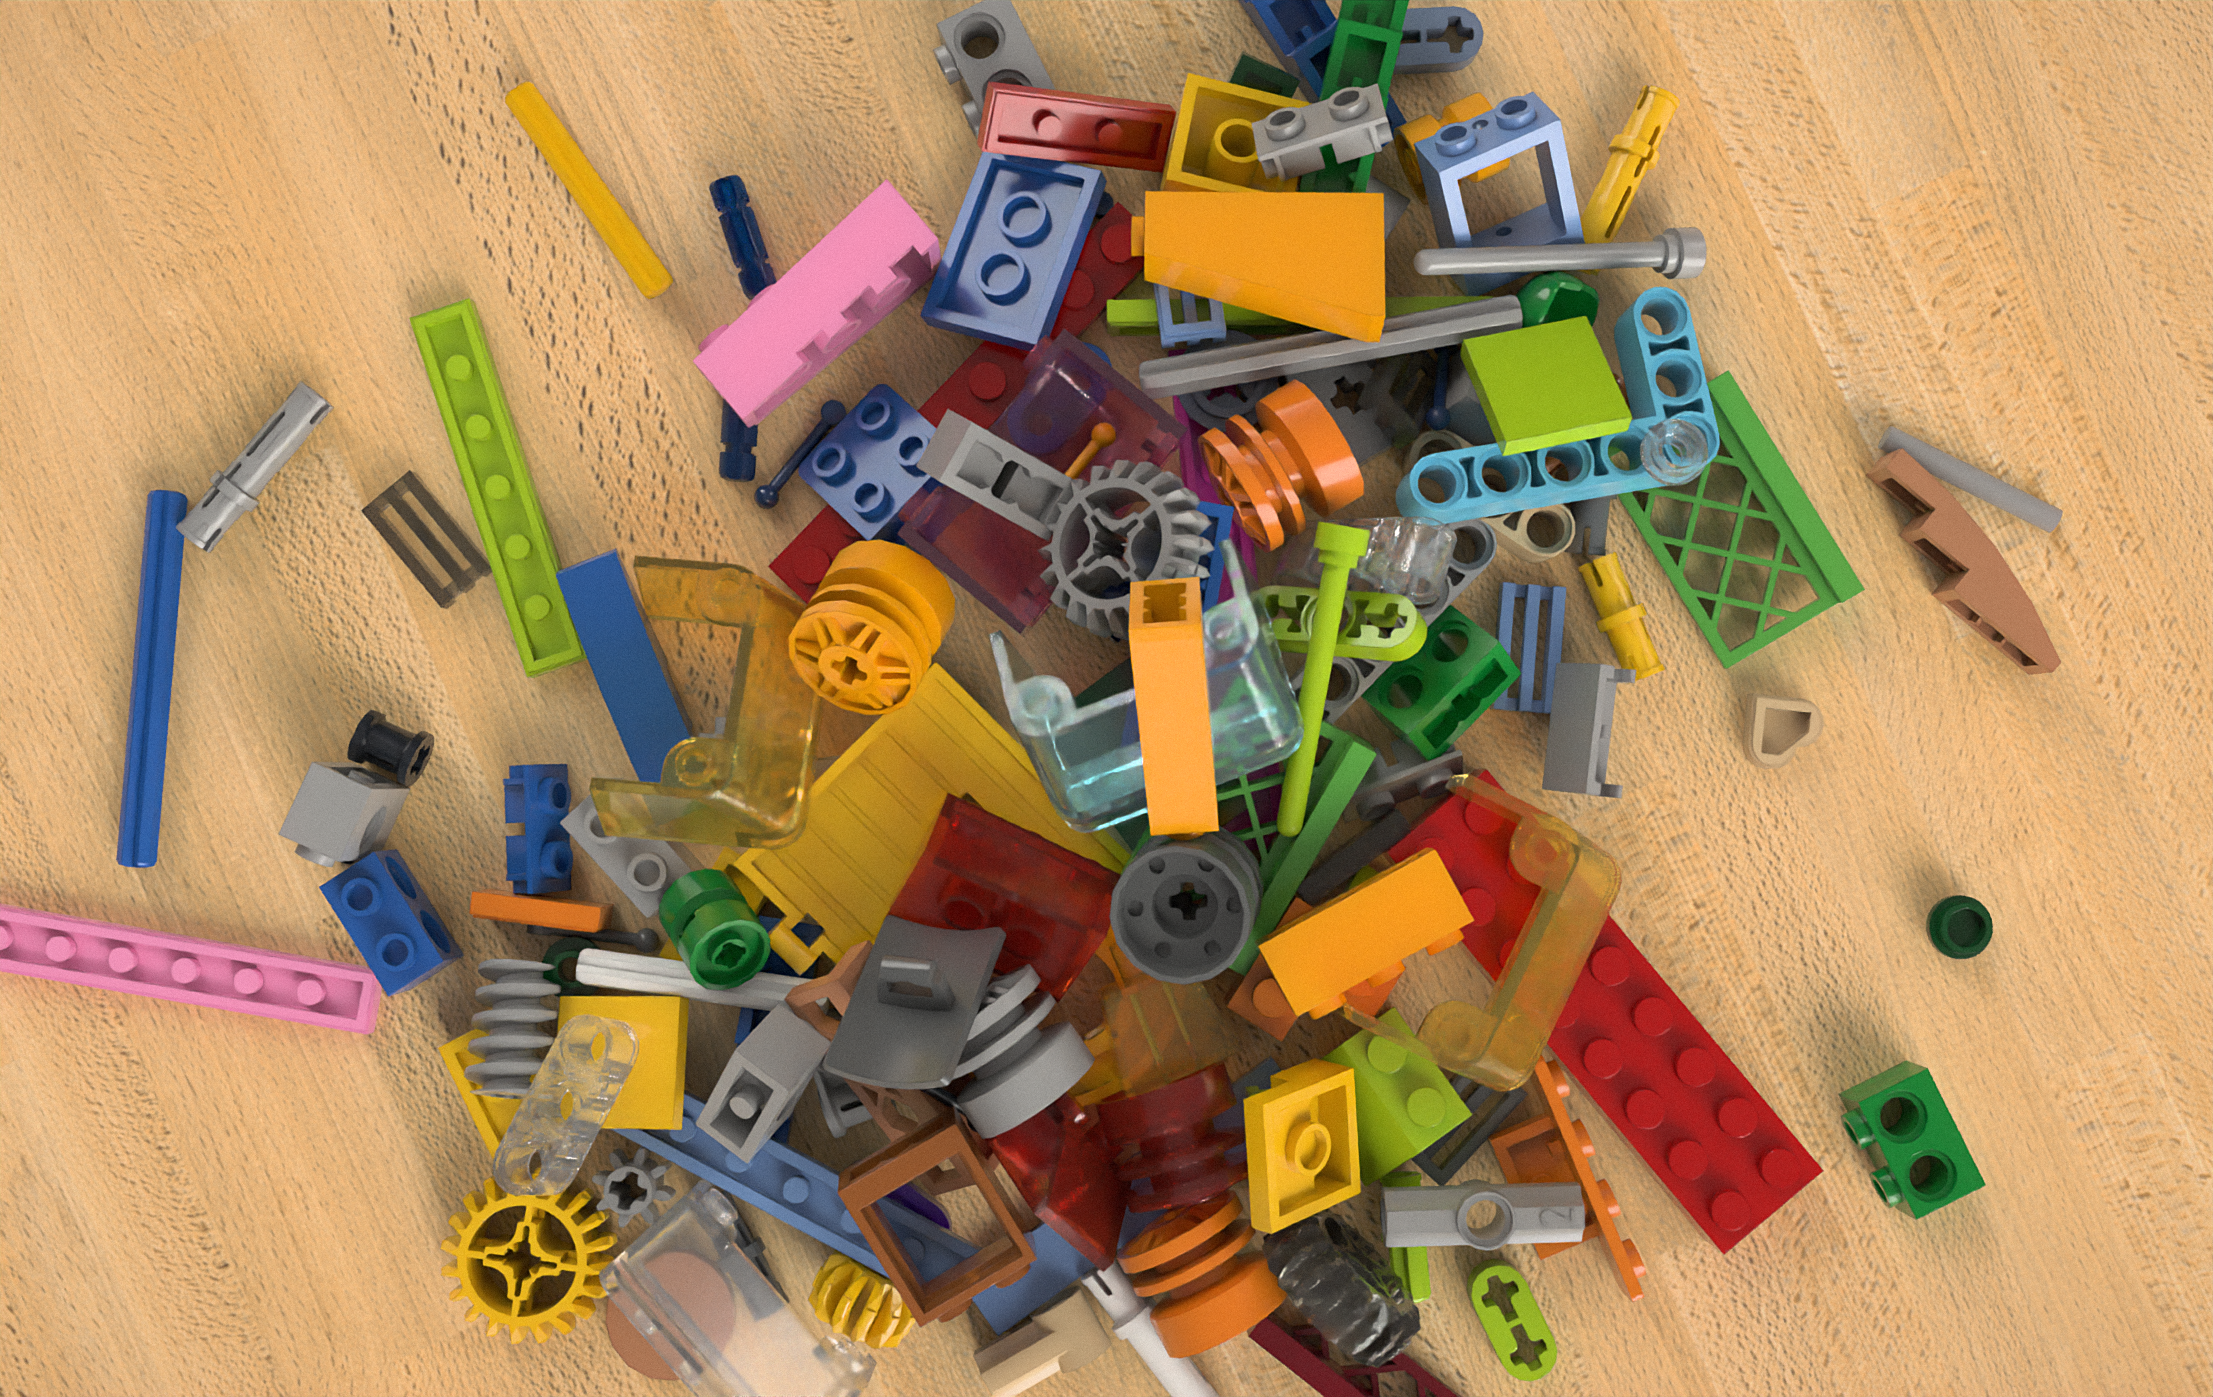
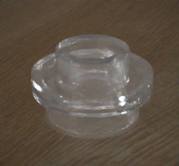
(1686, 439)

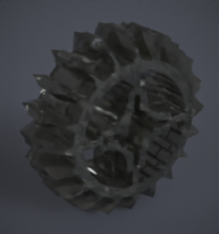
(1343, 1287)

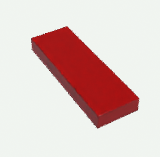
(1075, 127)

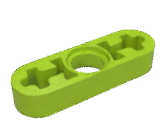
(1357, 637)

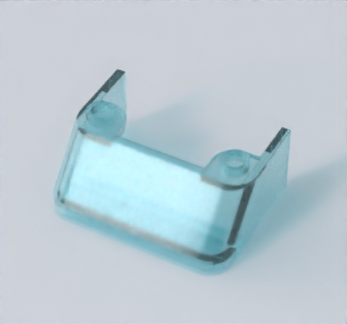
(1093, 753)

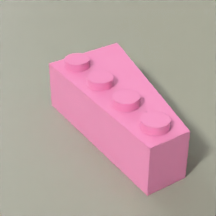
(821, 305)

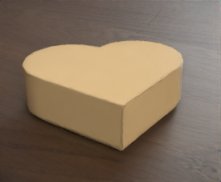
(1777, 727)

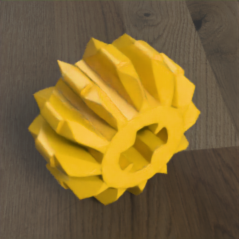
(859, 1302)

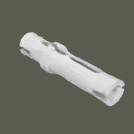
(1132, 1321)

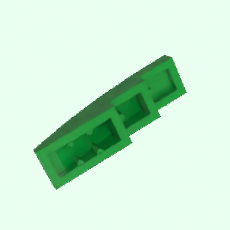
(1359, 56)

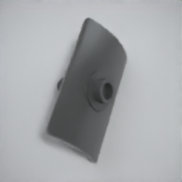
(914, 1005)

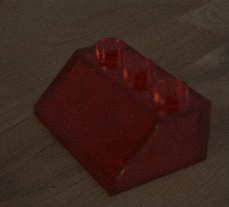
(993, 873)

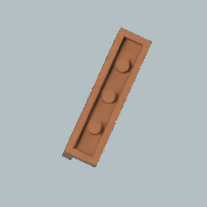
(877, 1100)

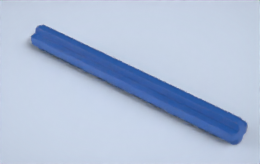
(151, 680)

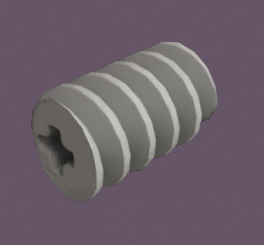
(510, 1026)

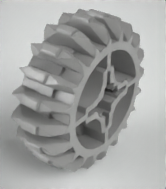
(1091, 542)

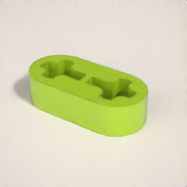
(1524, 1313)

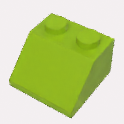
(1399, 1099)

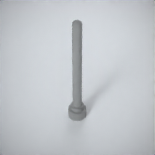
(1675, 254)

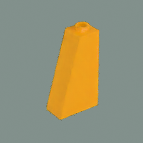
(1272, 253)
(1173, 706)

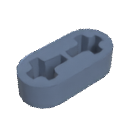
(1436, 56)

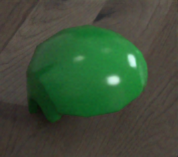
(1556, 298)

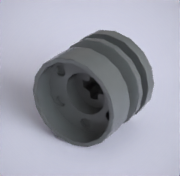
(1162, 926)

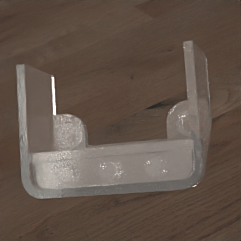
(719, 1315)

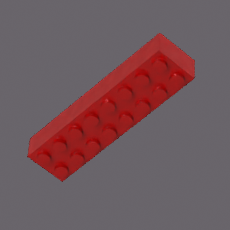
(1627, 1042)

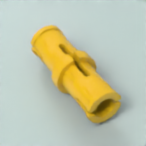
(1621, 616)

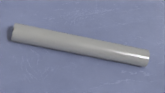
(1973, 480)

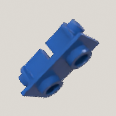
(543, 856)

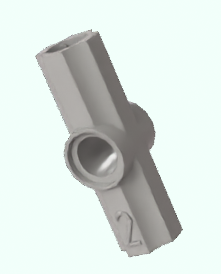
(1523, 1214)

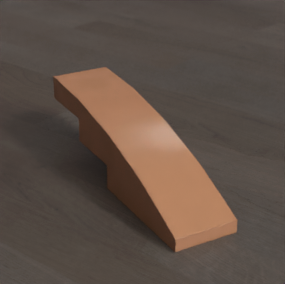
(1978, 579)

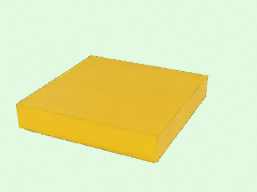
(656, 1083)

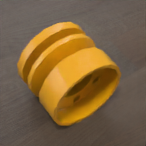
(872, 627)

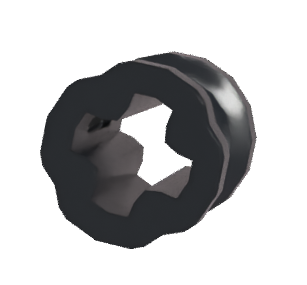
(391, 747)

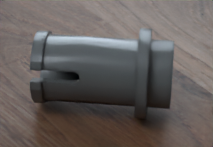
(1594, 515)

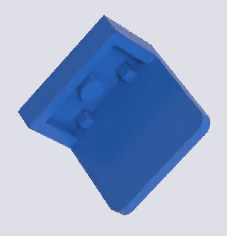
(870, 464)

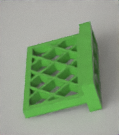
(1783, 505)
(1290, 858)

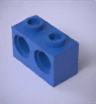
(391, 921)

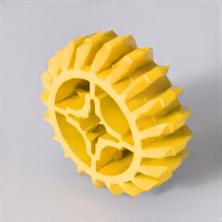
(518, 1305)

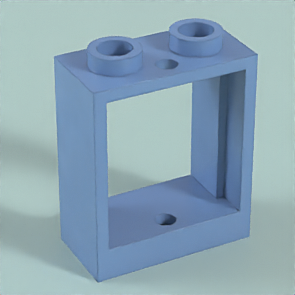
(1467, 148)

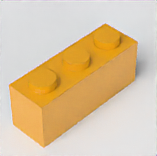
(1365, 934)

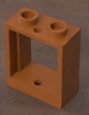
(901, 1162)

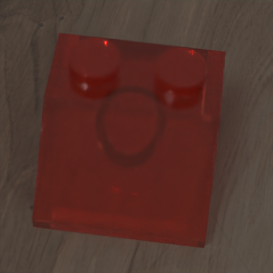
(1068, 1176)

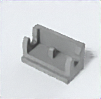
(1582, 728)

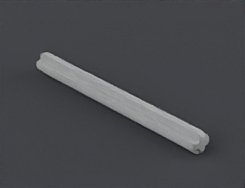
(1325, 349)

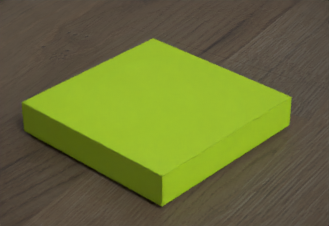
(1545, 385)

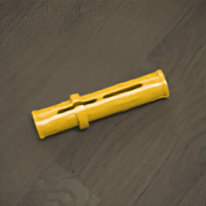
(1630, 158)

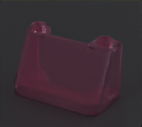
(1053, 422)

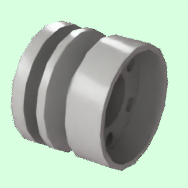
(1014, 1061)

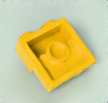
(1301, 1144)

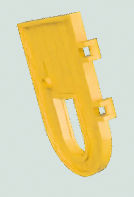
(875, 811)

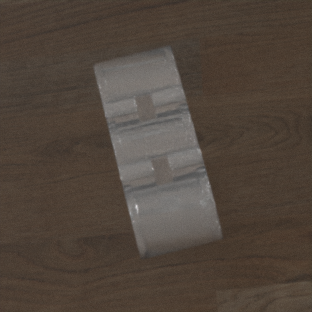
(1401, 557)
(539, 1118)

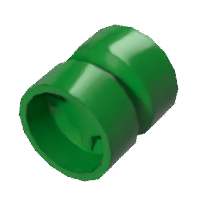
(714, 929)

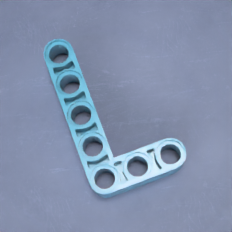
(1587, 461)

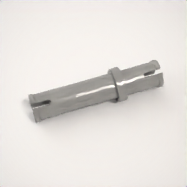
(256, 465)

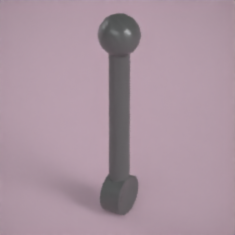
(645, 940)

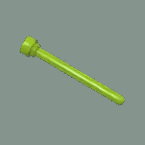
(1339, 552)

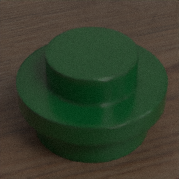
(1959, 927)

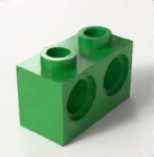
(1443, 685)
(1921, 1131)

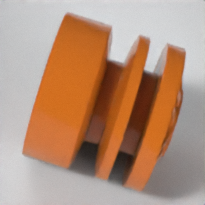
(1291, 460)
(1208, 1285)

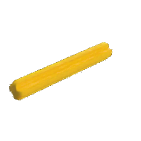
(588, 190)

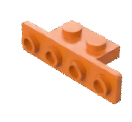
(1557, 1151)

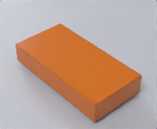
(541, 910)

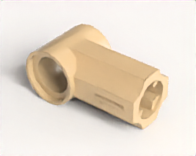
(1057, 1337)

